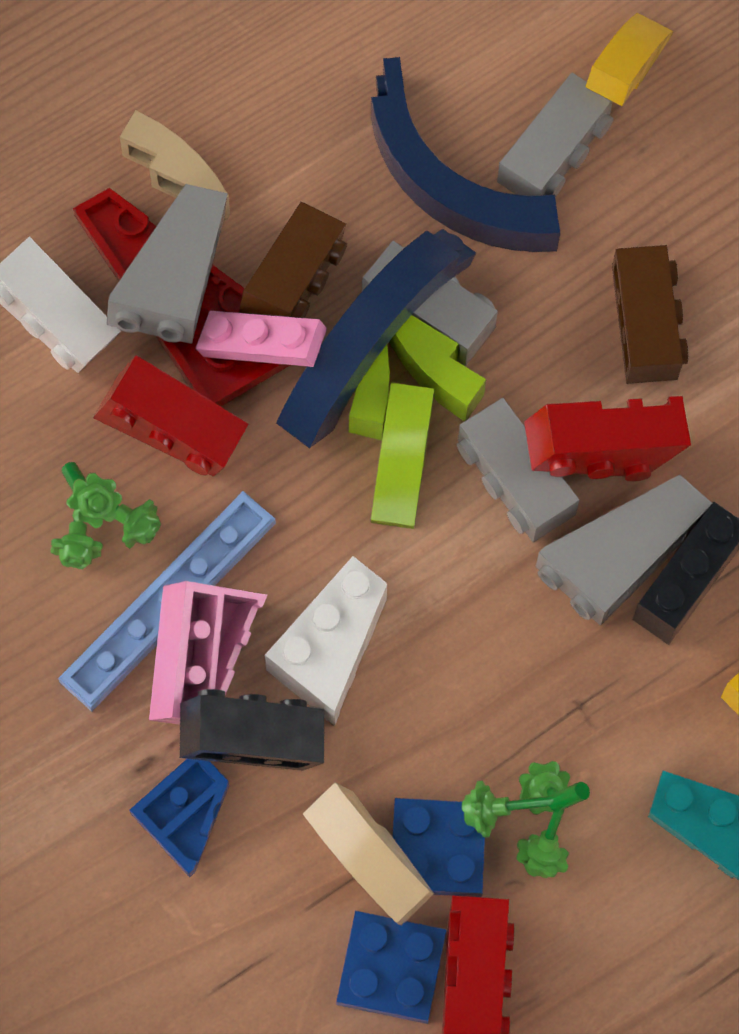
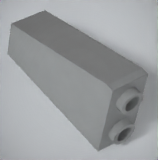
(171, 272)
(620, 550)

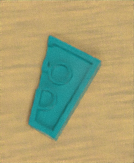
(699, 818)

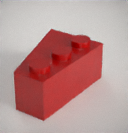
(171, 417)
(606, 441)
(476, 966)

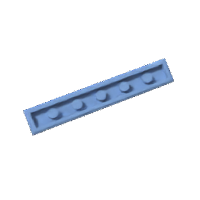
(136, 629)

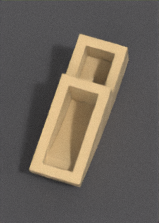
(167, 156)
(368, 852)

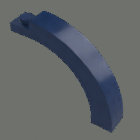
(449, 198)
(366, 329)

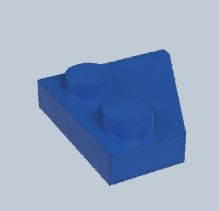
(183, 811)

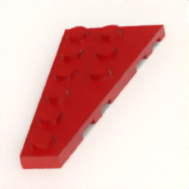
(118, 235)

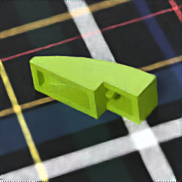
(434, 364)
(371, 400)
(402, 455)

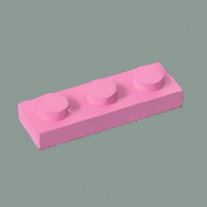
(261, 338)

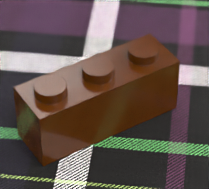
(295, 265)
(648, 314)

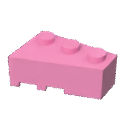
(198, 642)

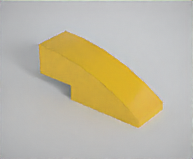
(627, 58)

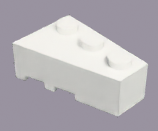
(53, 307)
(327, 641)

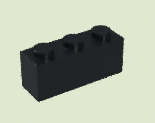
(689, 574)
(251, 731)

